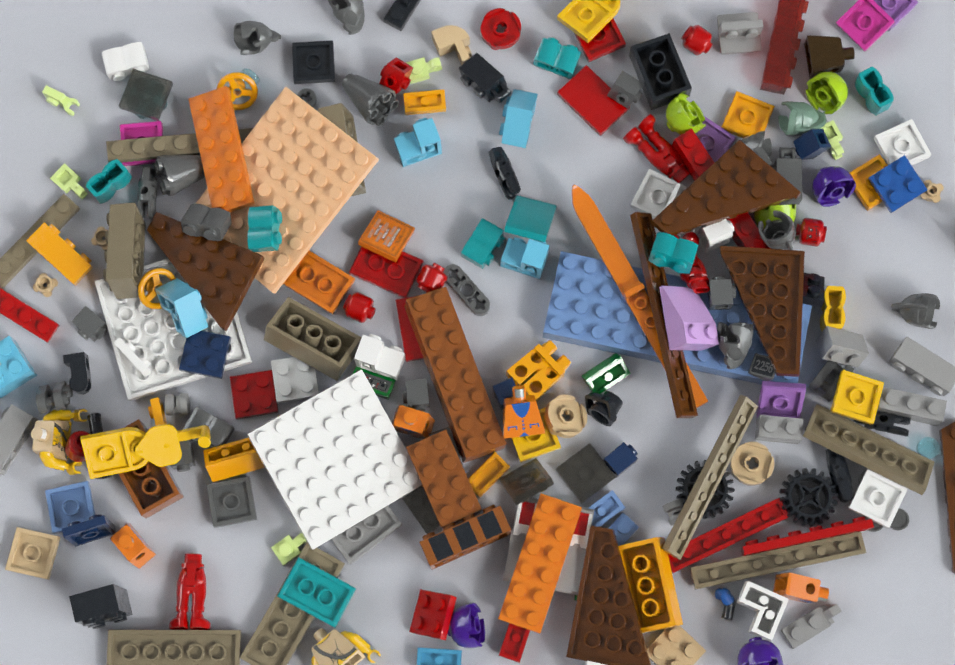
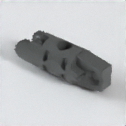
(147, 192)

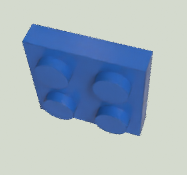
(897, 184)

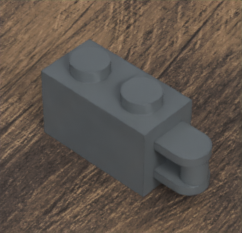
(791, 170)

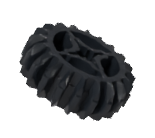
(722, 495)
(815, 504)

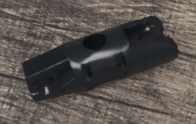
(504, 172)
(887, 423)
(840, 475)

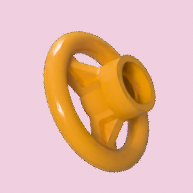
(236, 81)
(149, 282)

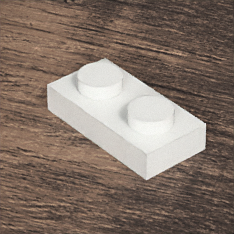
(128, 349)

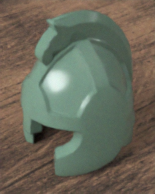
(801, 118)

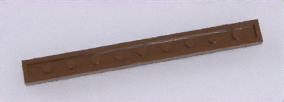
(673, 360)

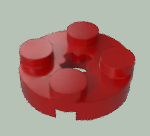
(506, 19)

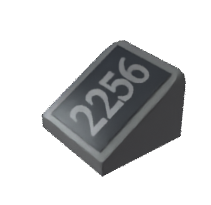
(762, 367)

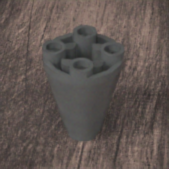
(370, 98)
(178, 172)

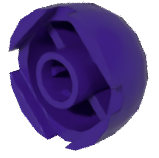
(832, 184)
(466, 627)
(759, 653)

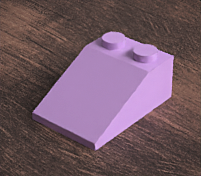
(687, 320)

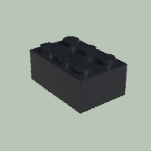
(659, 70)
(101, 606)

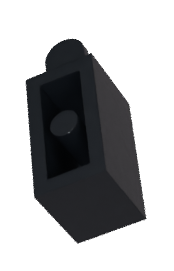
(484, 79)

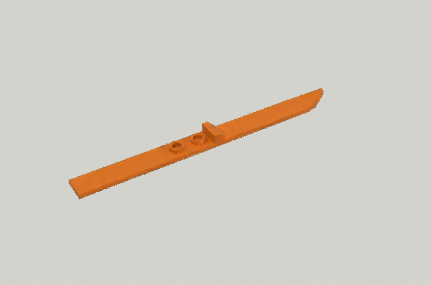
(623, 275)

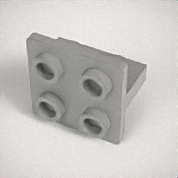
(739, 33)

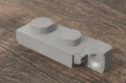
(810, 625)

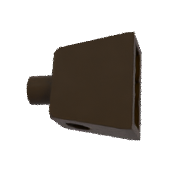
(826, 54)

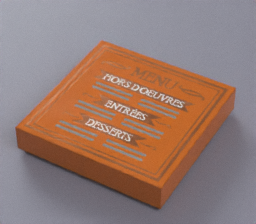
(386, 236)

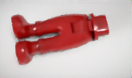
(666, 159)
(698, 277)
(191, 581)

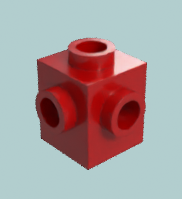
(396, 75)

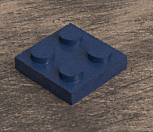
(205, 354)
(93, 529)

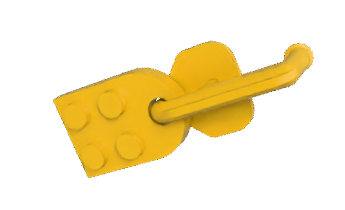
(588, 16)
(115, 453)

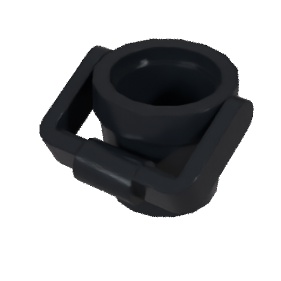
(605, 407)

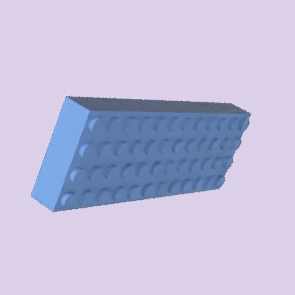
(593, 314)

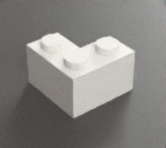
(378, 358)
(768, 609)

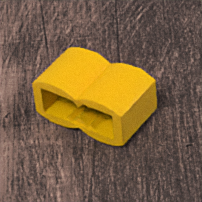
(832, 307)

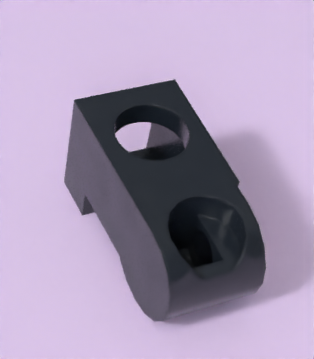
(80, 372)

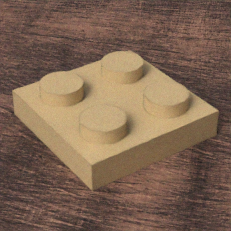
(32, 553)
(675, 647)

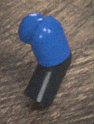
(728, 602)

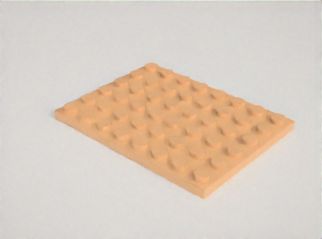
(302, 169)

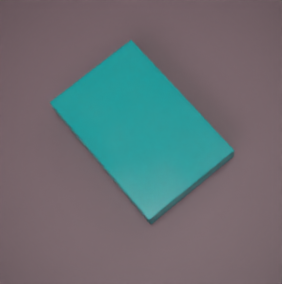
(530, 218)
(316, 592)

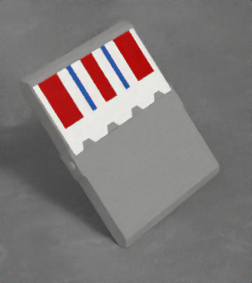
(573, 565)

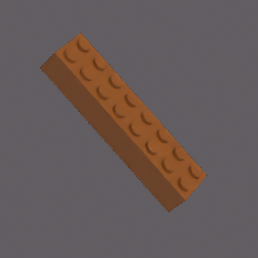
(454, 375)

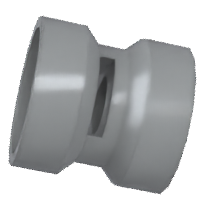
(177, 404)
(672, 508)

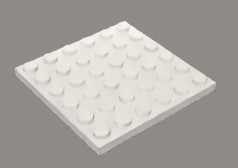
(157, 339)
(335, 459)

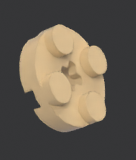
(572, 408)
(762, 457)

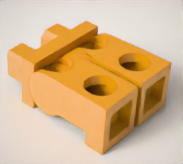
(545, 368)

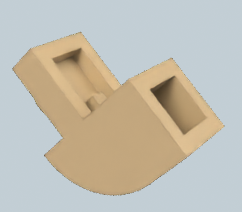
(451, 39)

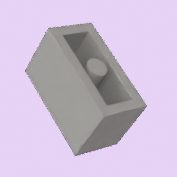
(842, 346)
(779, 429)

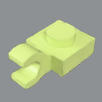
(422, 69)
(57, 98)
(834, 137)
(68, 180)
(288, 548)

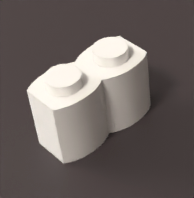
(122, 60)
(715, 235)

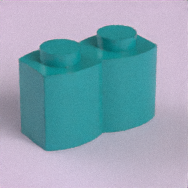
(557, 57)
(876, 94)
(112, 178)
(264, 228)
(482, 243)
(673, 253)

